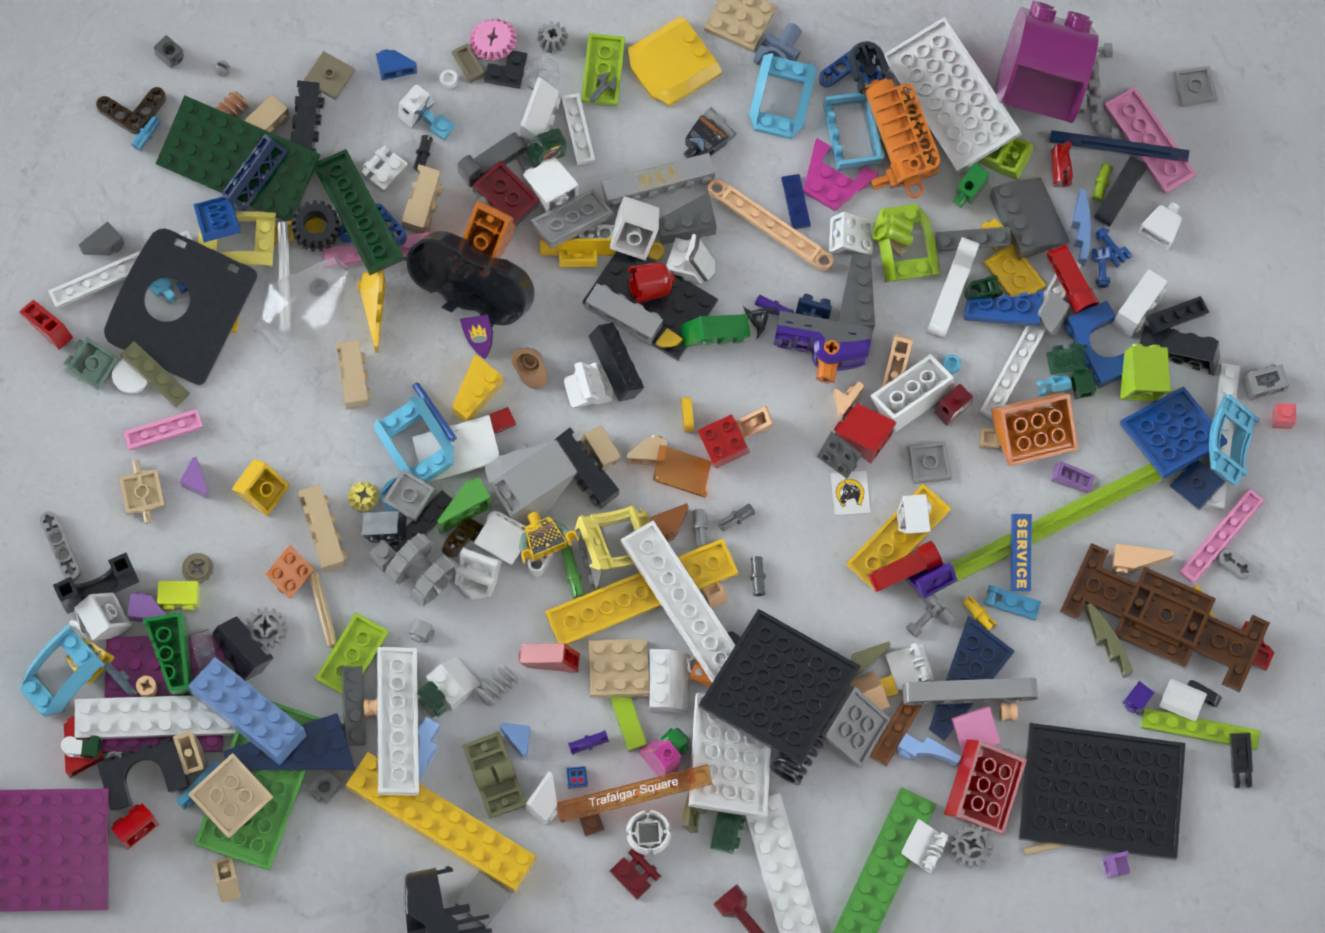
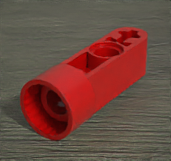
(1071, 279)
(924, 558)

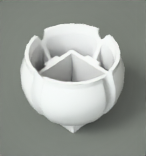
(647, 819)

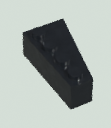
(589, 478)

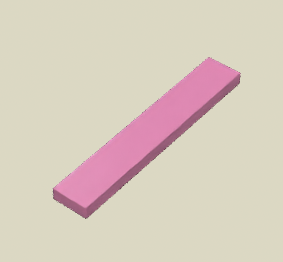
(1221, 536)

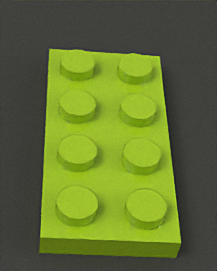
(603, 56)
(354, 648)

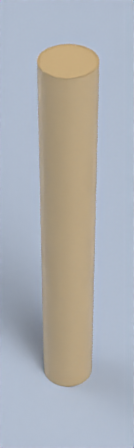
(1040, 848)

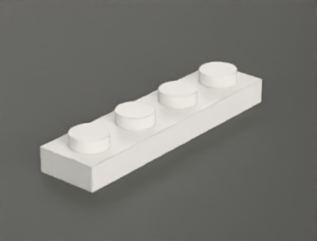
(578, 129)

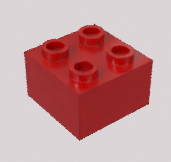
(723, 441)

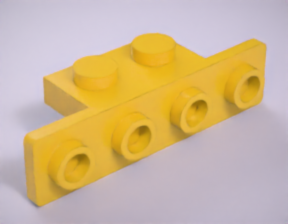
(578, 251)

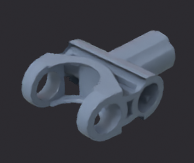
(782, 46)

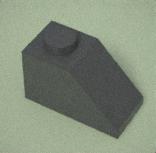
(102, 242)

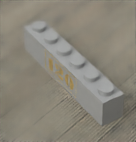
(659, 180)

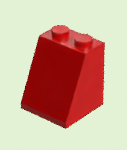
(865, 430)

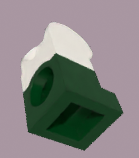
(82, 748)

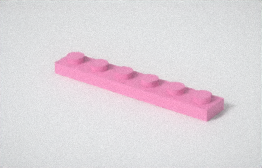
(350, 256)

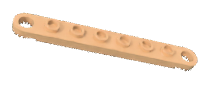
(770, 224)

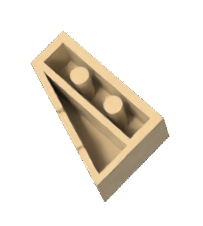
(422, 200)
(352, 374)

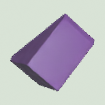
(194, 480)

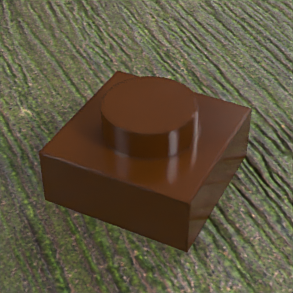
(591, 824)

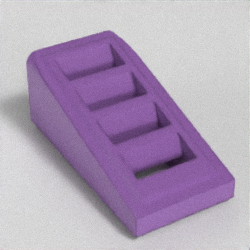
(1063, 480)

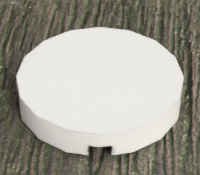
(127, 379)

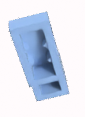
(426, 734)
(911, 748)

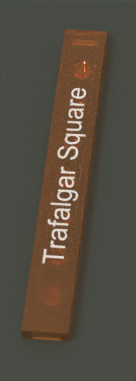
(634, 793)

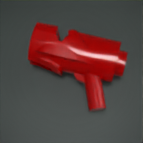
(1062, 164)

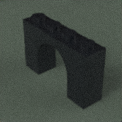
(114, 580)
(115, 771)

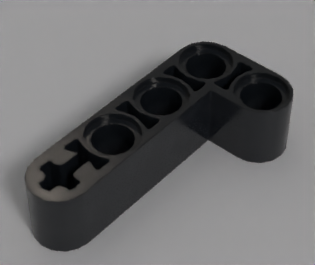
(1120, 191)

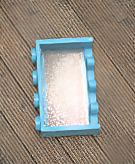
(853, 131)

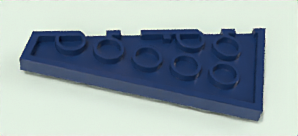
(976, 657)
(320, 750)

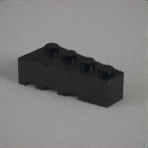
(308, 114)
(1185, 348)

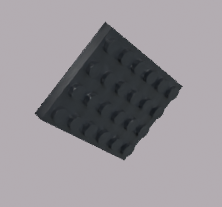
(678, 307)

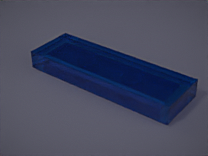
(795, 201)

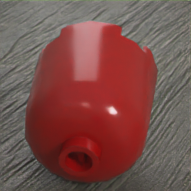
(650, 281)

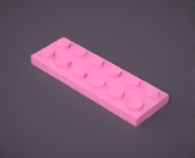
(1141, 125)

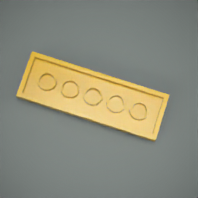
(890, 544)

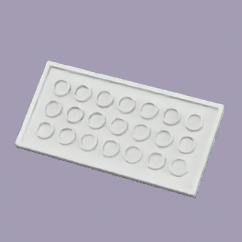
(952, 95)

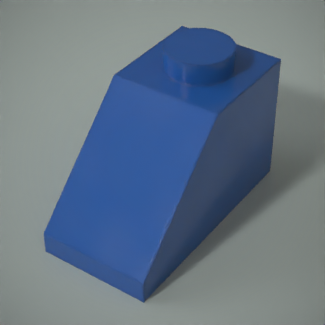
(394, 64)

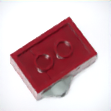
(506, 192)

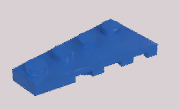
(1006, 310)

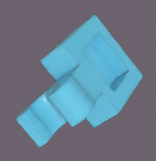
(439, 126)
(162, 287)
(1056, 383)

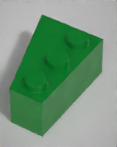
(715, 330)

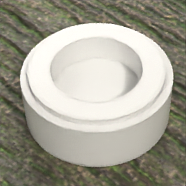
(448, 79)

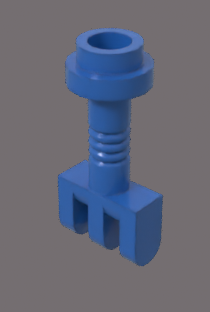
(1117, 253)
(1102, 281)

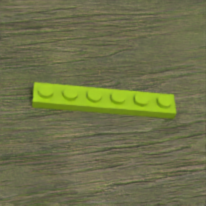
(1201, 729)

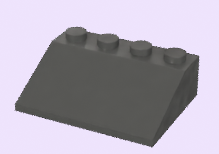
(1031, 215)

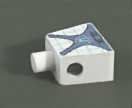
(415, 103)

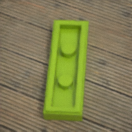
(628, 722)

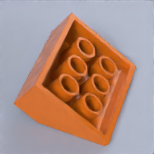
(1035, 428)

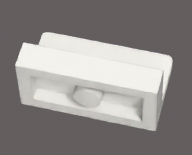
(1182, 700)

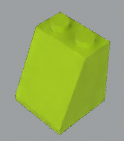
(1145, 373)

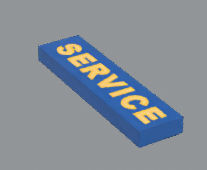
(1021, 552)

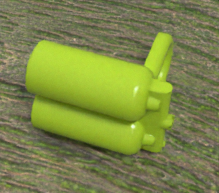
(894, 229)

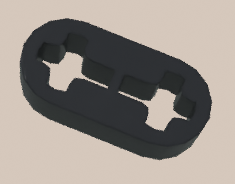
(1212, 698)

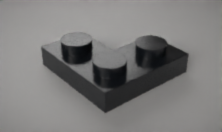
(508, 75)

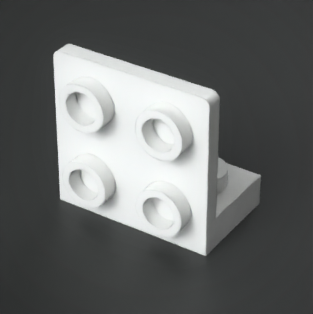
(851, 234)

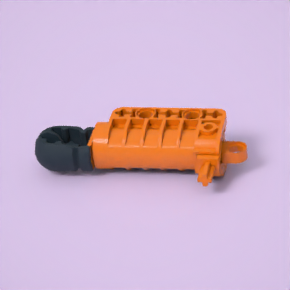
(894, 122)

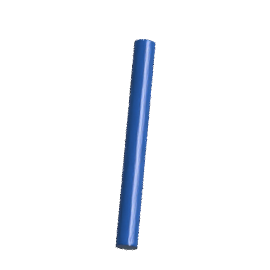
(443, 424)

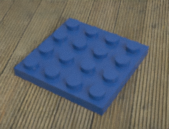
(1171, 432)

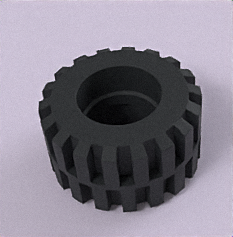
(311, 211)

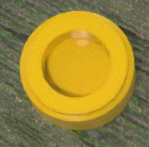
(656, 252)

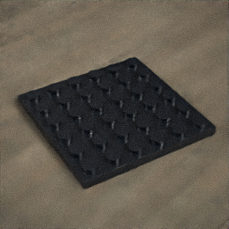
(779, 687)

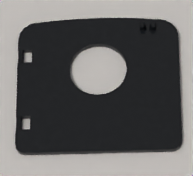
(216, 299)

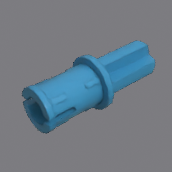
(146, 133)

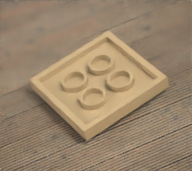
(740, 21)
(618, 668)
(230, 795)

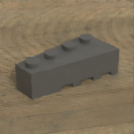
(858, 294)

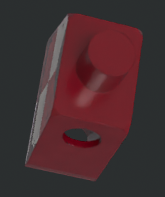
(956, 402)

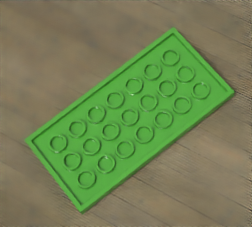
(261, 835)

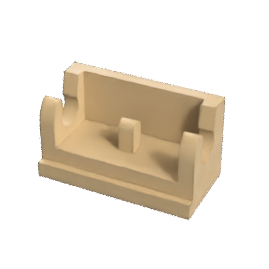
(600, 447)

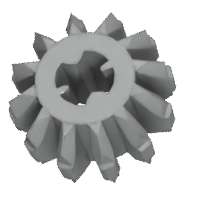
(559, 37)

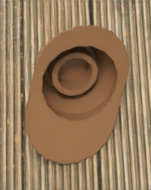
(530, 367)

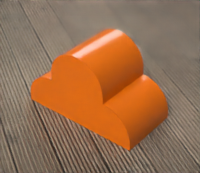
(489, 230)

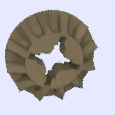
(198, 559)

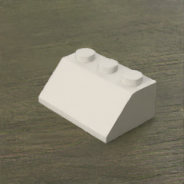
(539, 111)
(668, 681)

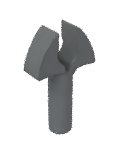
(599, 91)

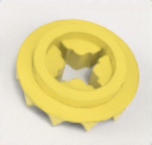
(368, 503)

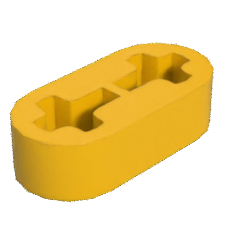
(687, 414)

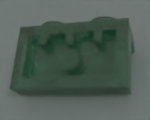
(1067, 358)
(726, 832)

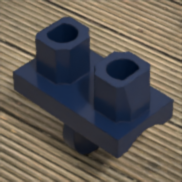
(808, 307)

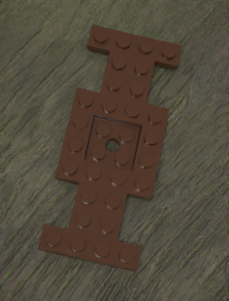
(1189, 621)

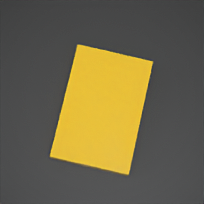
(1013, 274)

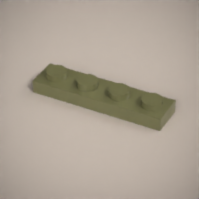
(155, 374)

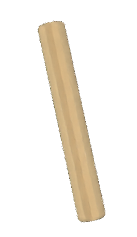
(323, 610)

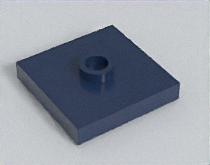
(1197, 484)

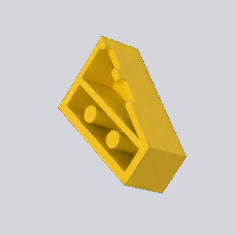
(476, 389)

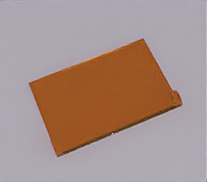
(682, 471)

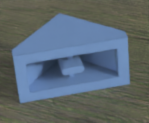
(518, 736)

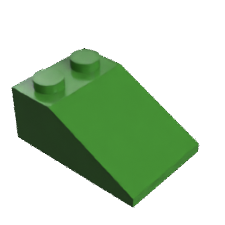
(467, 503)

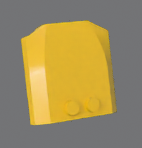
(672, 62)

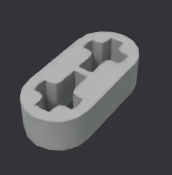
(1237, 560)

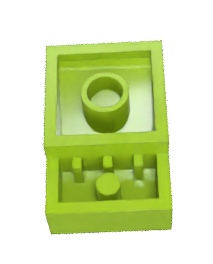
(1010, 158)

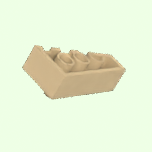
(321, 527)

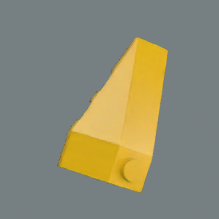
(373, 295)

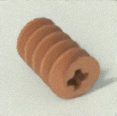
(233, 104)

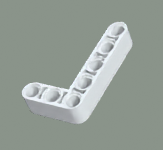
(953, 287)

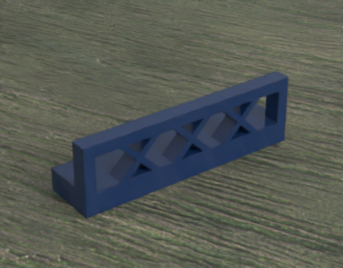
(248, 170)

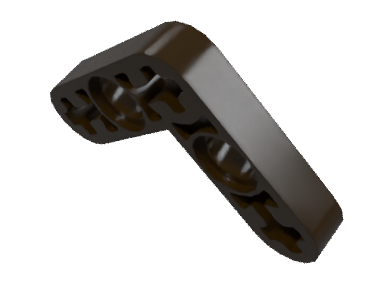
(131, 117)
(467, 530)

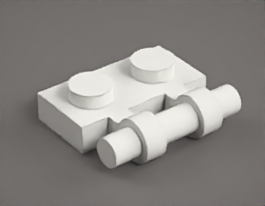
(388, 172)

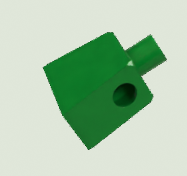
(976, 181)

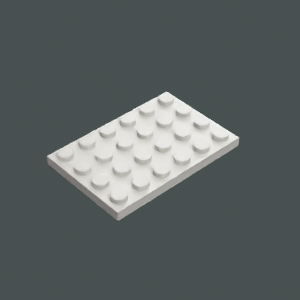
(736, 765)

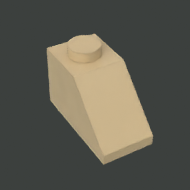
(646, 451)
(190, 752)
(227, 879)

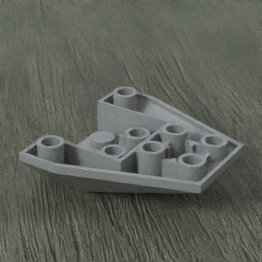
(531, 479)

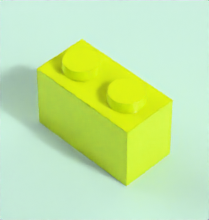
(178, 595)

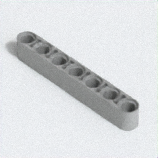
(970, 691)

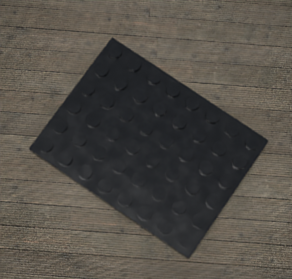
(1102, 791)

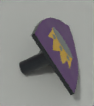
(478, 333)

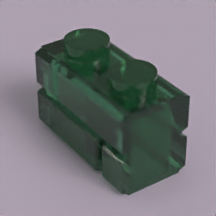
(432, 699)

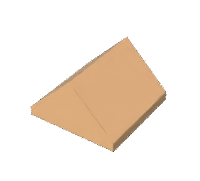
(872, 689)

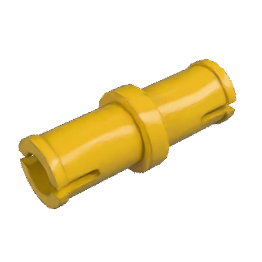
(979, 613)

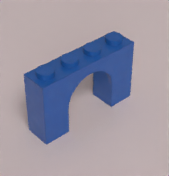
(1080, 327)

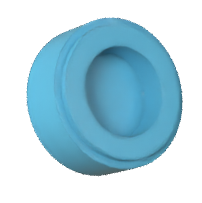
(951, 363)

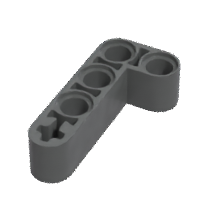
(504, 150)

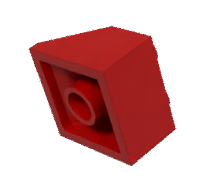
(134, 825)

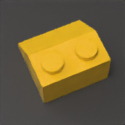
(260, 486)

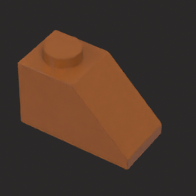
(671, 521)

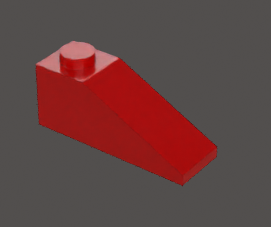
(46, 324)

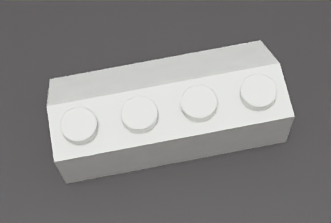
(914, 391)

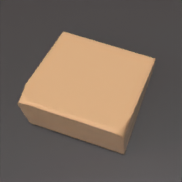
(715, 595)

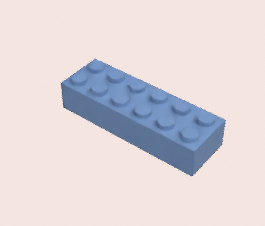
(247, 711)

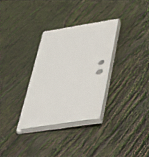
(473, 447)

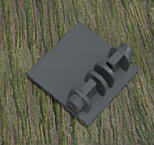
(839, 455)

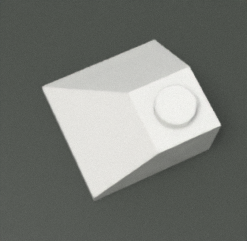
(543, 801)

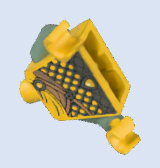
(544, 537)

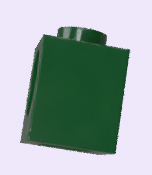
(1083, 383)

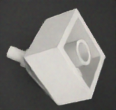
(100, 617)

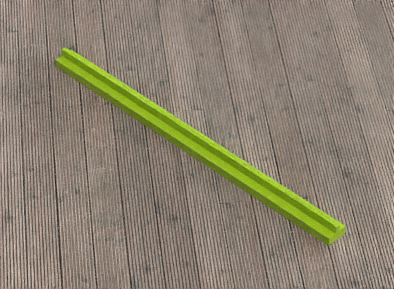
(1059, 520)

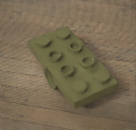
(494, 775)

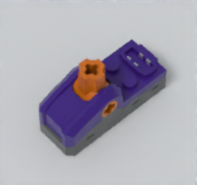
(832, 343)

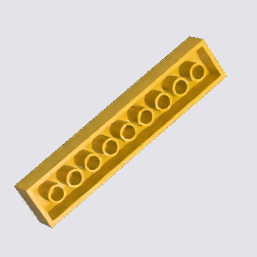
(447, 828)

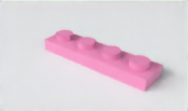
(163, 430)

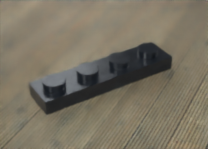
(1177, 315)
(426, 521)

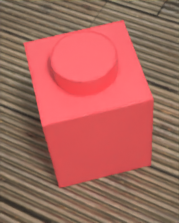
(1284, 416)

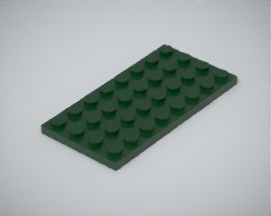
(213, 147)

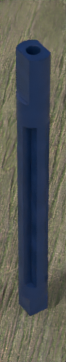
(1120, 146)

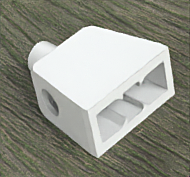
(1162, 225)

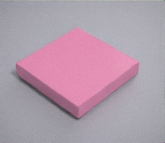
(976, 726)

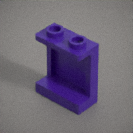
(933, 581)

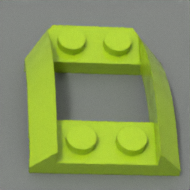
(914, 267)

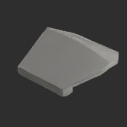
(1054, 313)

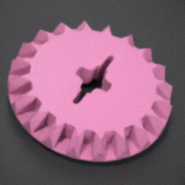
(500, 47)

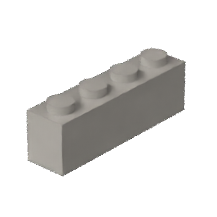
(624, 313)

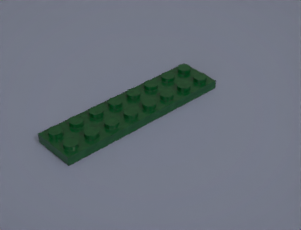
(358, 212)

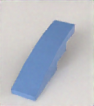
(1082, 224)

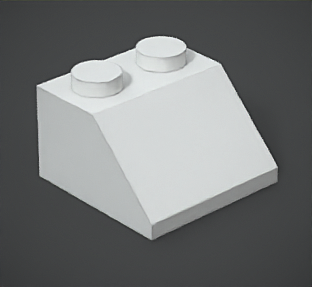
(454, 681)

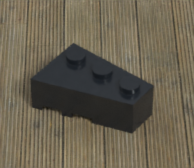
(241, 649)

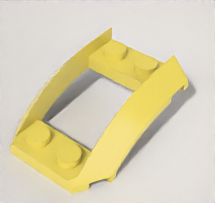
(264, 240)
(594, 539)

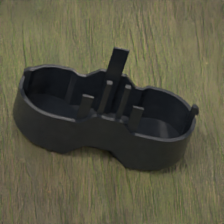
(470, 278)
(425, 906)

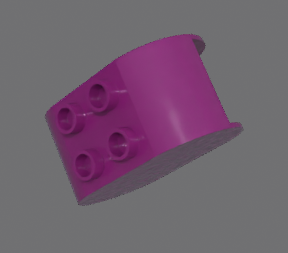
(1047, 62)

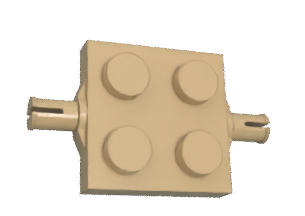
(142, 492)

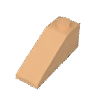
(897, 358)
(1133, 558)

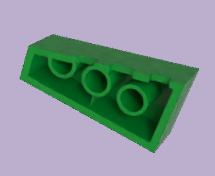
(172, 650)

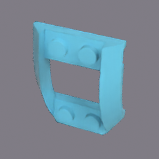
(786, 70)
(402, 419)
(1231, 467)
(83, 657)

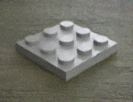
(856, 726)

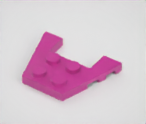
(830, 185)

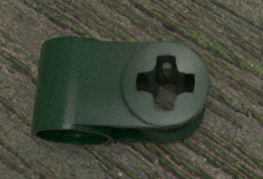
(986, 288)

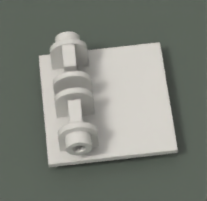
(909, 665)
(924, 846)

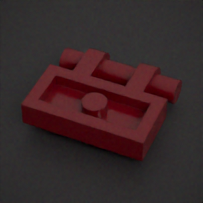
(630, 878)

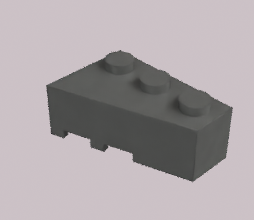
(692, 218)

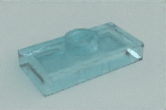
(121, 678)

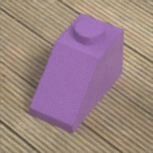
(143, 606)

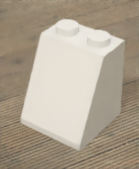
(550, 184)
(635, 228)

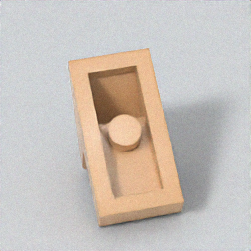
(844, 401)
(755, 422)

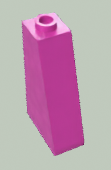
(661, 757)

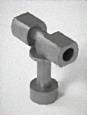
(933, 610)

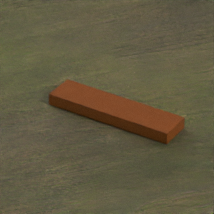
(894, 733)

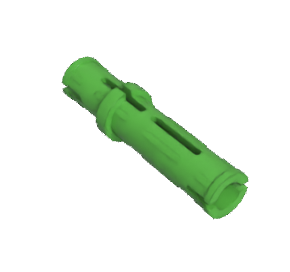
(573, 577)

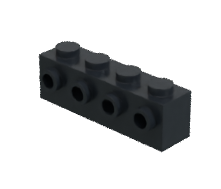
(616, 361)

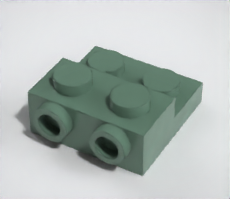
(90, 363)

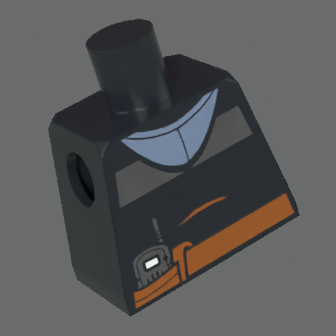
(704, 139)

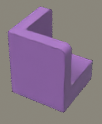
(1116, 864)

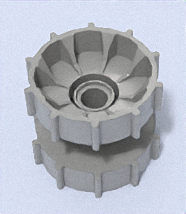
(429, 576)

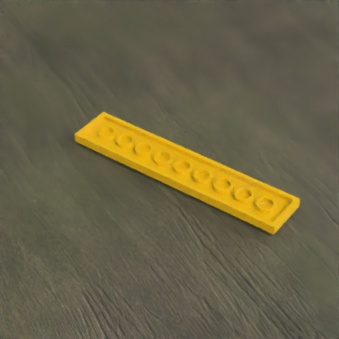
(633, 595)

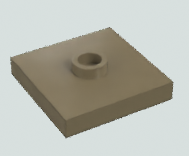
(331, 74)

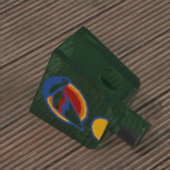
(546, 146)

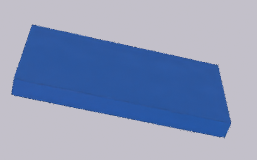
(216, 219)

